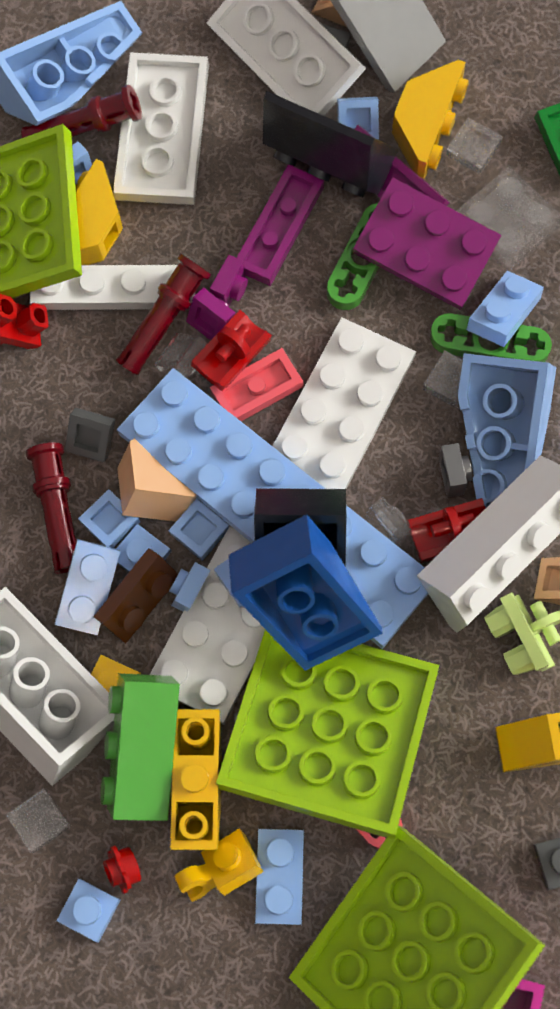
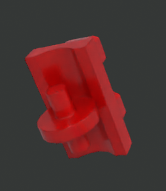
(21, 323)
(230, 351)
(438, 529)

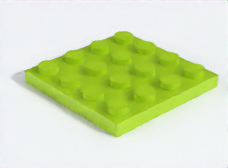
(38, 212)
(330, 736)
(415, 940)

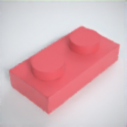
(259, 386)

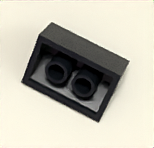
(325, 146)

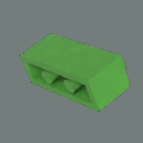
(140, 747)

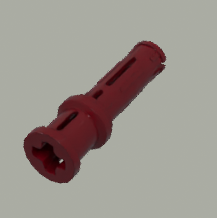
(98, 114)
(173, 297)
(52, 489)

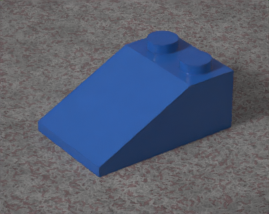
(302, 593)

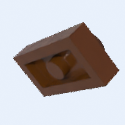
(136, 595)

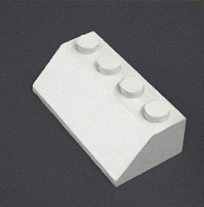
(496, 545)
(46, 695)

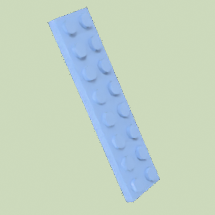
(227, 463)

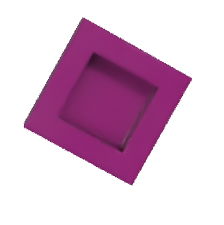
(230, 281)
(208, 313)

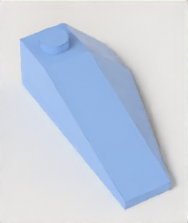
(61, 65)
(504, 417)

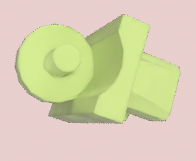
(514, 616)

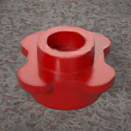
(121, 868)

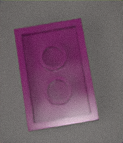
(426, 243)

